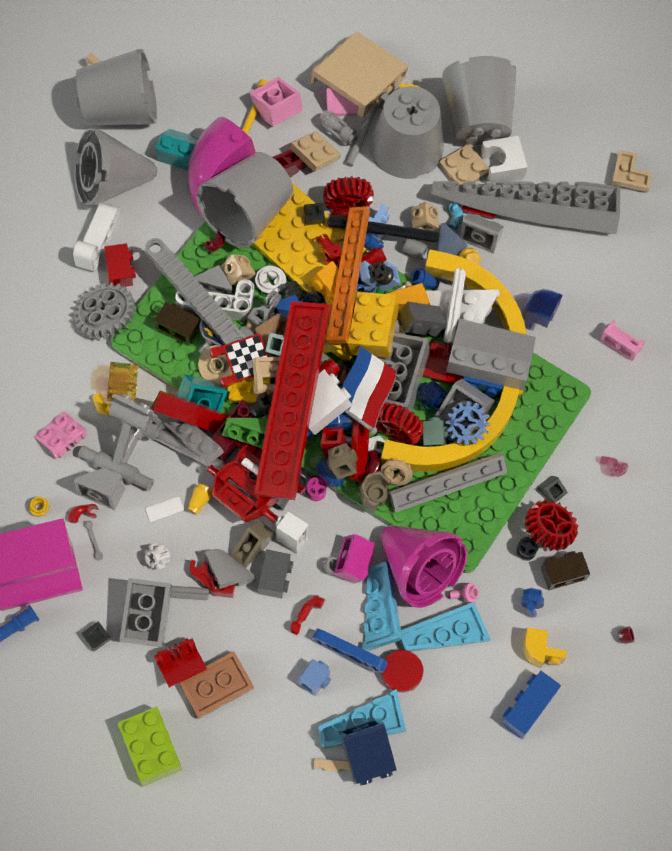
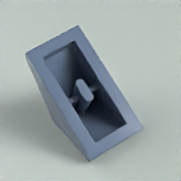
(449, 241)

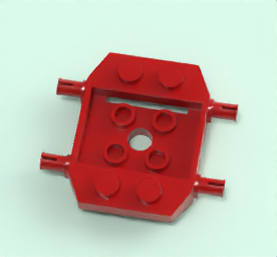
(232, 497)

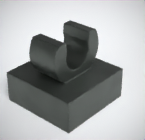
(314, 213)

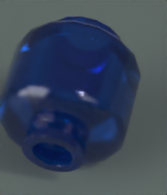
(431, 395)

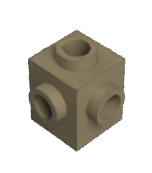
(342, 461)

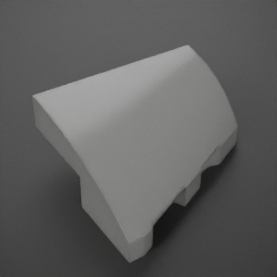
(226, 569)

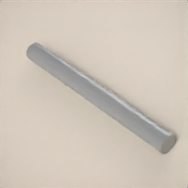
(359, 140)

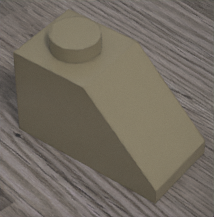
(252, 543)

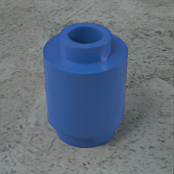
(327, 475)

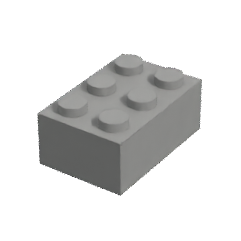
(145, 612)

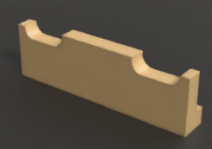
(331, 765)

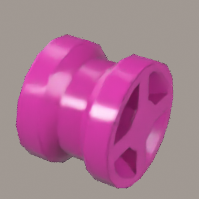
(316, 484)

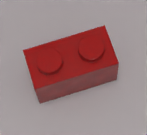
(118, 265)

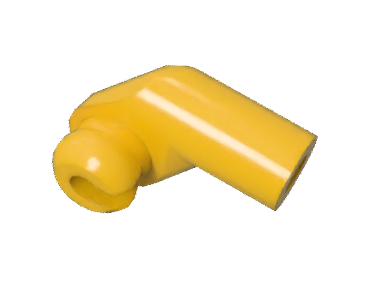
(101, 407)

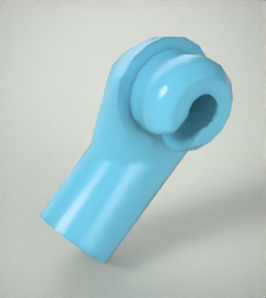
(457, 215)

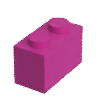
(354, 558)

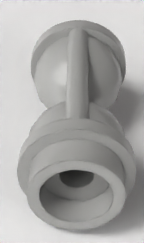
(331, 122)

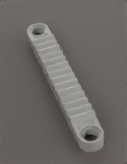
(193, 293)

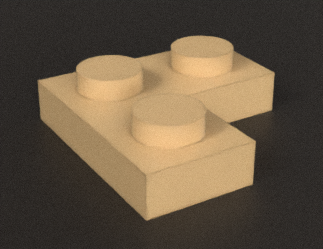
(627, 176)

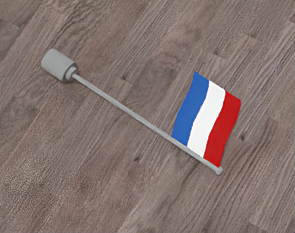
(367, 383)

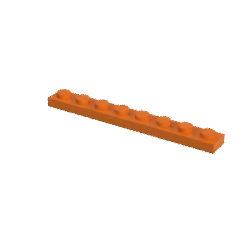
(348, 276)

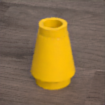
(200, 497)

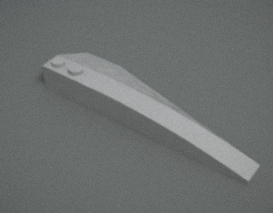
(564, 205)

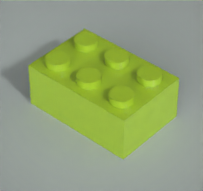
(149, 746)

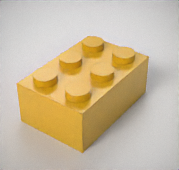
(373, 323)

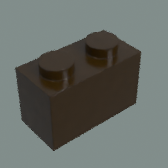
(177, 323)
(565, 570)

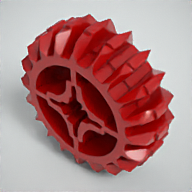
(347, 193)
(399, 424)
(551, 525)

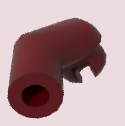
(374, 464)

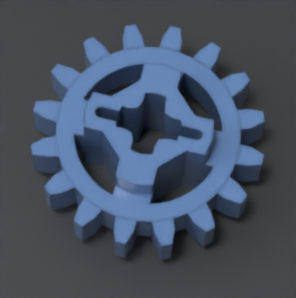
(468, 415)

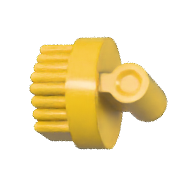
(471, 254)

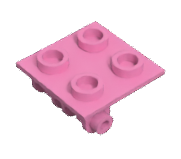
(60, 434)

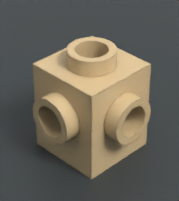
(425, 217)
(237, 268)

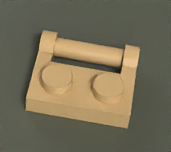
(264, 368)

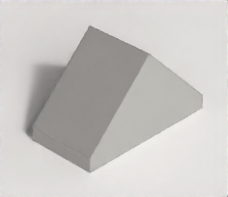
(215, 281)

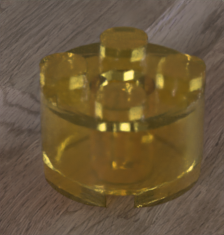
(122, 380)

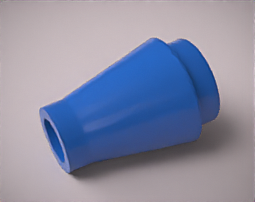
(422, 276)

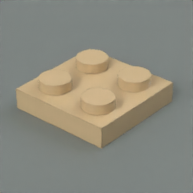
(315, 151)
(464, 165)

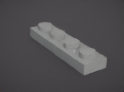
(194, 439)

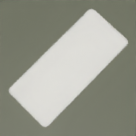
(164, 509)

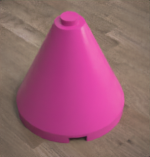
(423, 562)

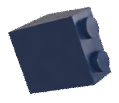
(368, 751)

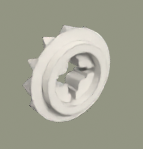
(274, 273)

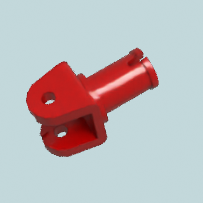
(331, 251)

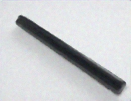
(390, 230)

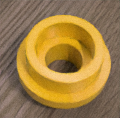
(39, 501)

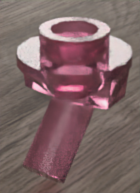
(618, 468)

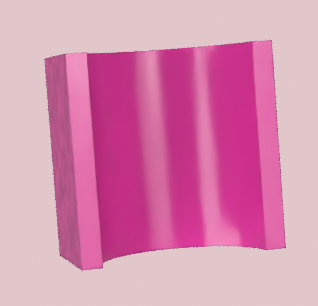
(37, 564)

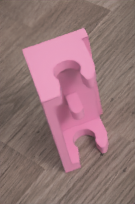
(621, 341)

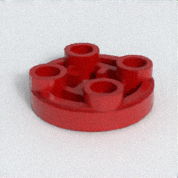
(403, 671)

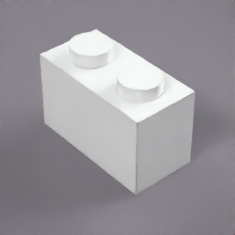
(291, 532)

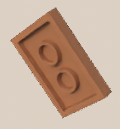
(217, 685)

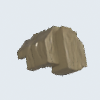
(374, 490)

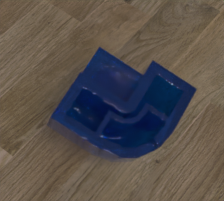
(540, 307)

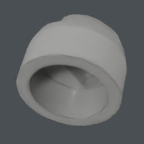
(329, 565)

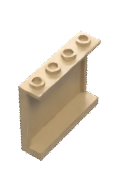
(360, 72)

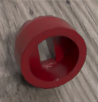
(627, 635)

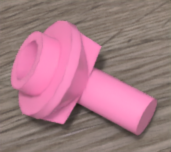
(469, 593)

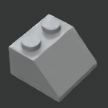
(481, 232)
(463, 392)
(101, 487)

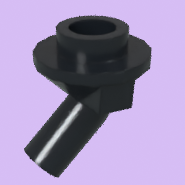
(313, 297)

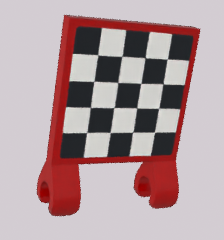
(240, 356)

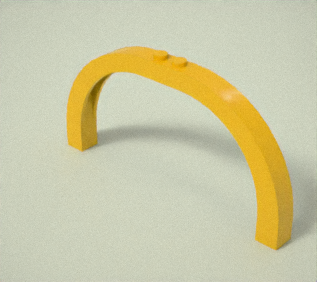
(448, 456)

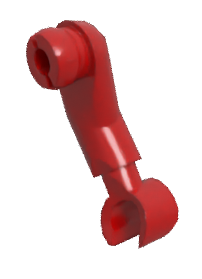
(316, 601)

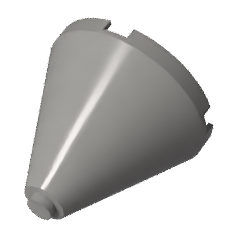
(108, 168)

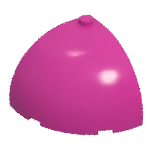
(215, 151)

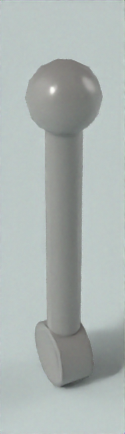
(98, 555)

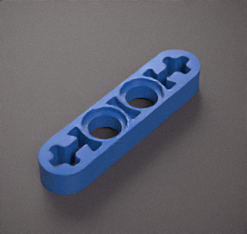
(349, 650)

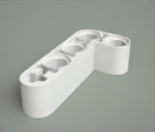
(90, 250)
(233, 302)

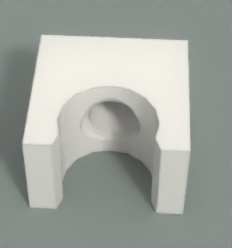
(511, 156)

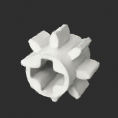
(157, 556)

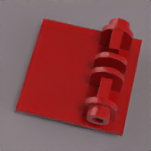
(438, 363)
(180, 662)

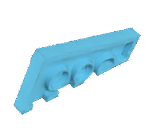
(385, 708)

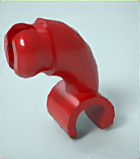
(76, 512)

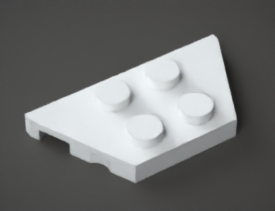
(474, 303)

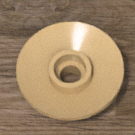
(209, 367)

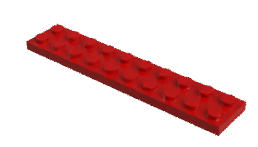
(292, 400)

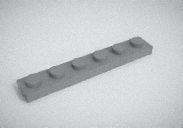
(448, 482)

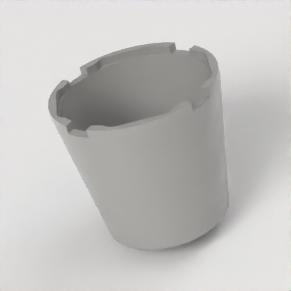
(117, 91)
(481, 98)
(408, 133)
(245, 198)

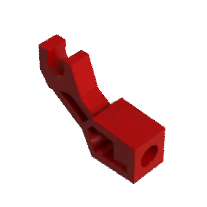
(202, 576)

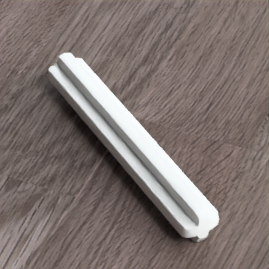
(454, 305)

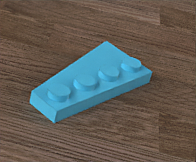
(382, 618)
(450, 629)

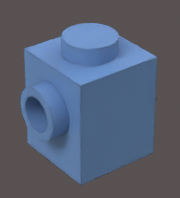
(315, 677)

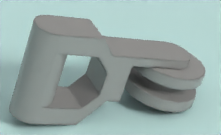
(272, 300)

